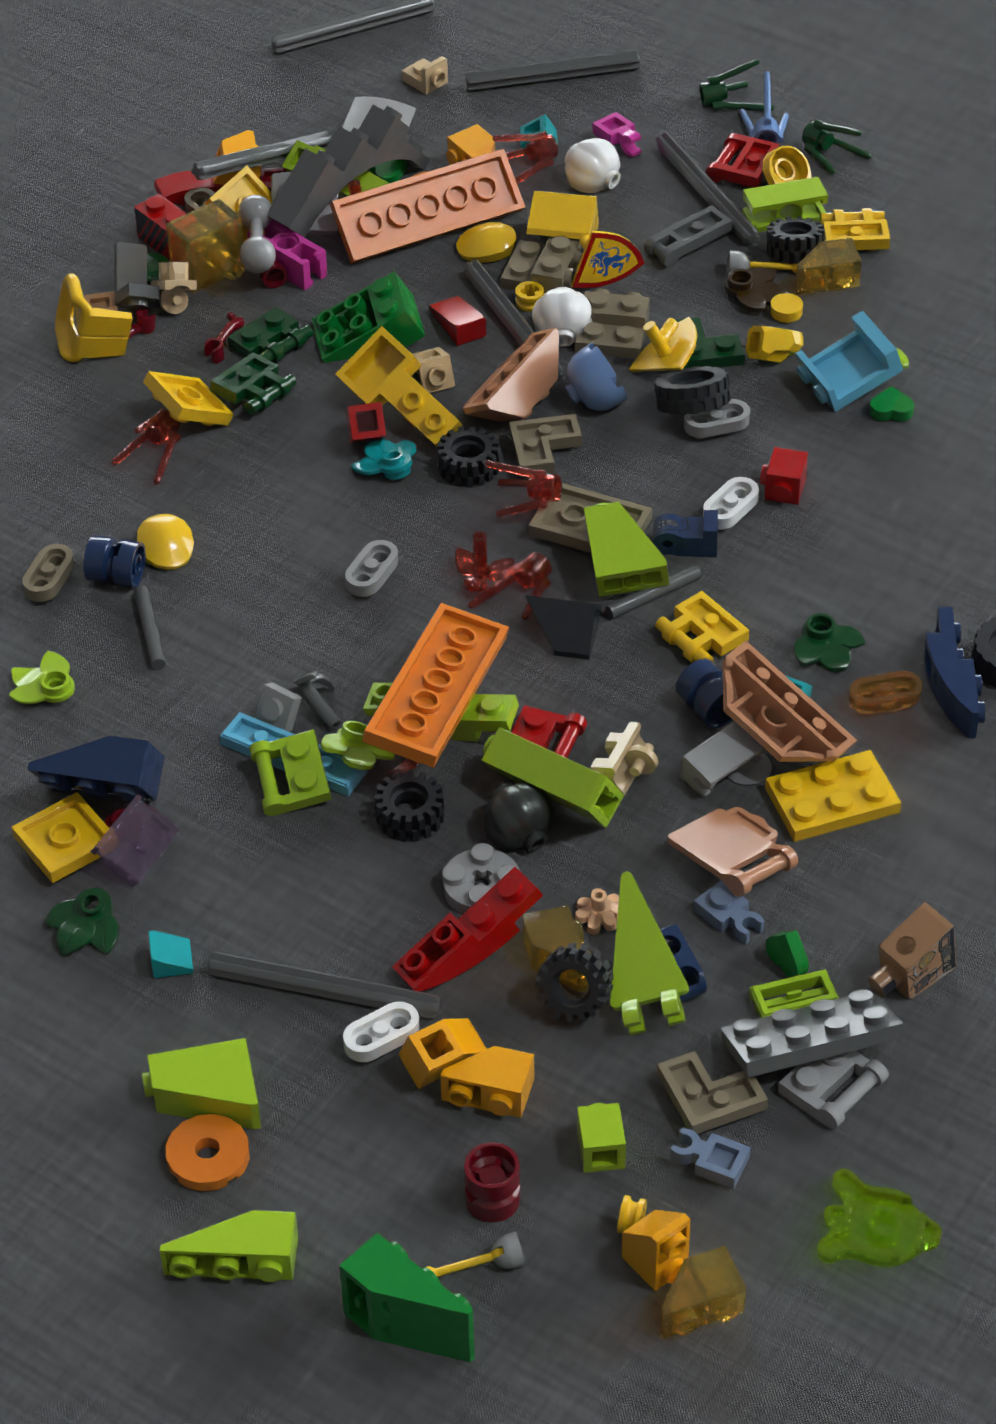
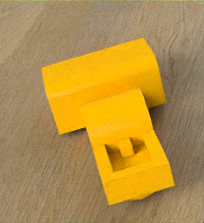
(384, 373)

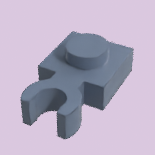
(726, 910)
(715, 1160)

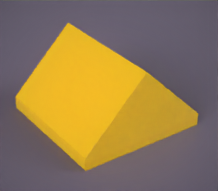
(562, 215)

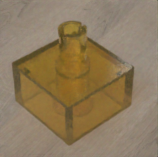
(208, 242)

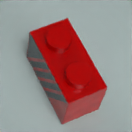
(151, 222)

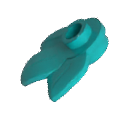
(386, 457)

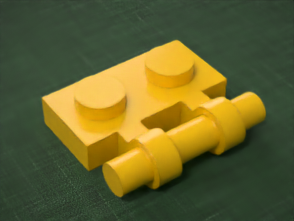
(866, 228)
(709, 622)

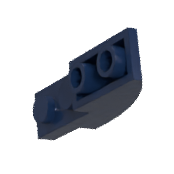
(952, 676)

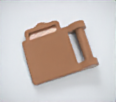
(730, 841)

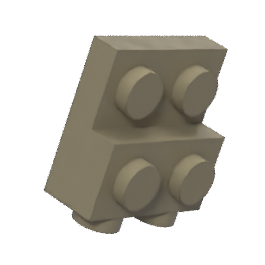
(547, 264)
(616, 323)

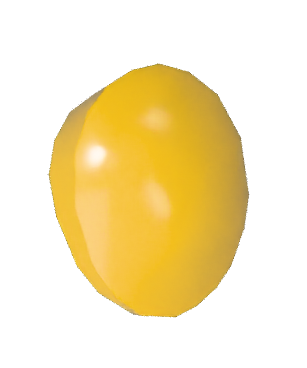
(785, 165)
(487, 242)
(166, 541)

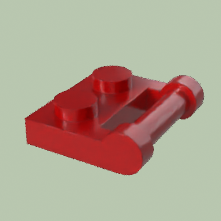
(749, 164)
(541, 725)

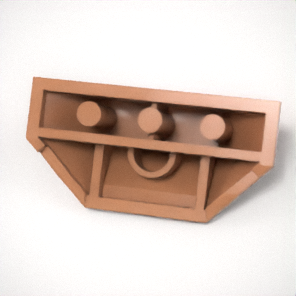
(519, 380)
(778, 710)

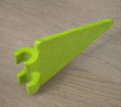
(643, 963)

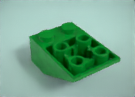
(354, 320)
(404, 1302)

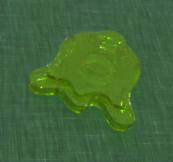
(874, 1225)

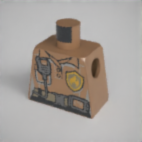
(915, 954)

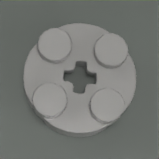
(471, 865)

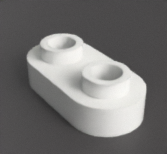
(733, 501)
(379, 1031)

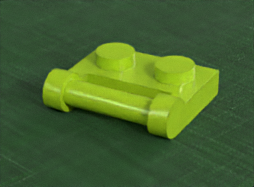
(303, 771)

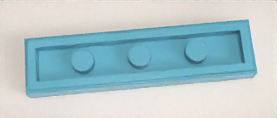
(246, 730)

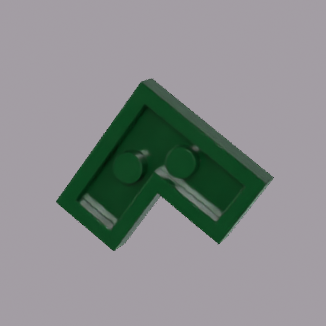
(716, 350)

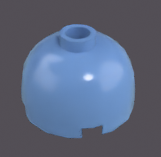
(593, 380)

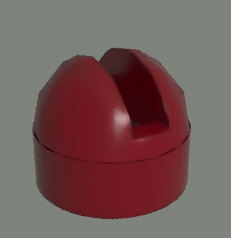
(275, 276)

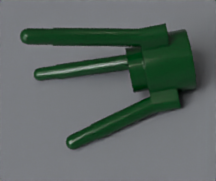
(714, 91)
(819, 136)

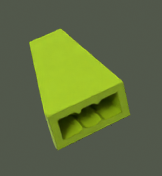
(556, 776)

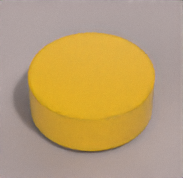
(786, 307)

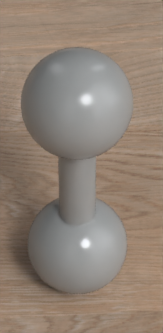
(256, 252)

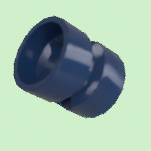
(109, 560)
(702, 689)

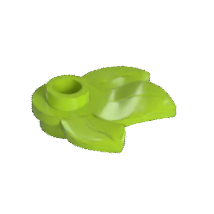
(46, 683)
(350, 745)

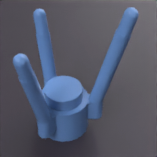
(766, 127)

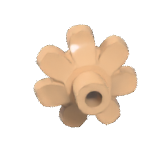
(598, 911)

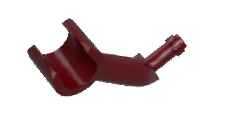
(214, 346)

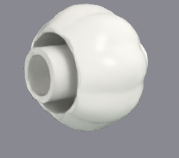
(592, 165)
(563, 310)

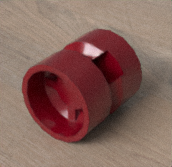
(492, 1182)

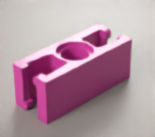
(296, 254)

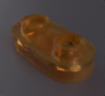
(885, 692)

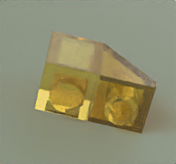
(829, 267)
(548, 930)
(702, 1293)

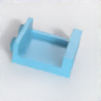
(850, 365)

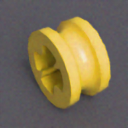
(527, 295)
(630, 1213)

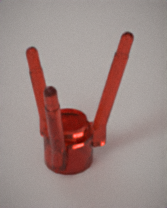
(540, 149)
(159, 430)
(540, 486)
(528, 573)

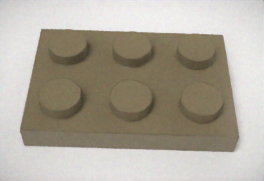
(565, 520)

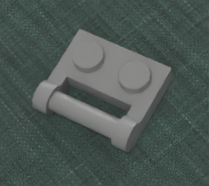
(817, 1080)

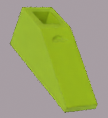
(245, 1246)

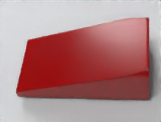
(459, 320)

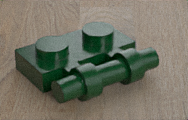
(270, 336)
(246, 380)

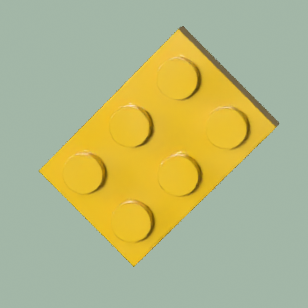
(832, 795)

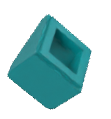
(536, 126)
(170, 954)

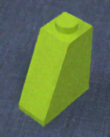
(622, 552)
(204, 1082)

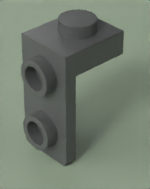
(131, 277)

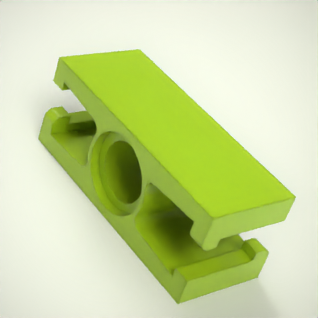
(784, 200)

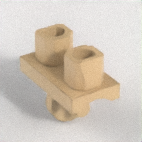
(174, 282)
(627, 757)

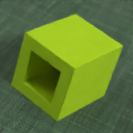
(601, 1137)

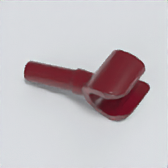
(143, 323)

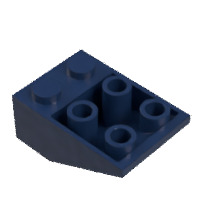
(104, 767)

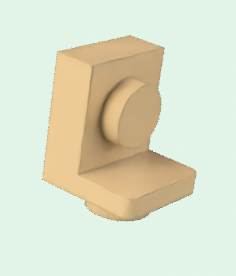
(426, 75)
(436, 369)

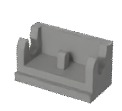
(719, 758)

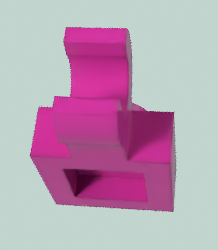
(618, 130)

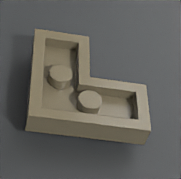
(536, 438)
(706, 1102)

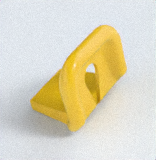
(99, 330)

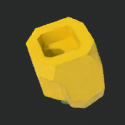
(772, 343)

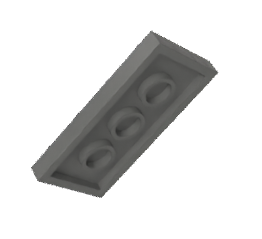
(811, 1032)

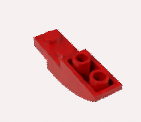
(466, 941)

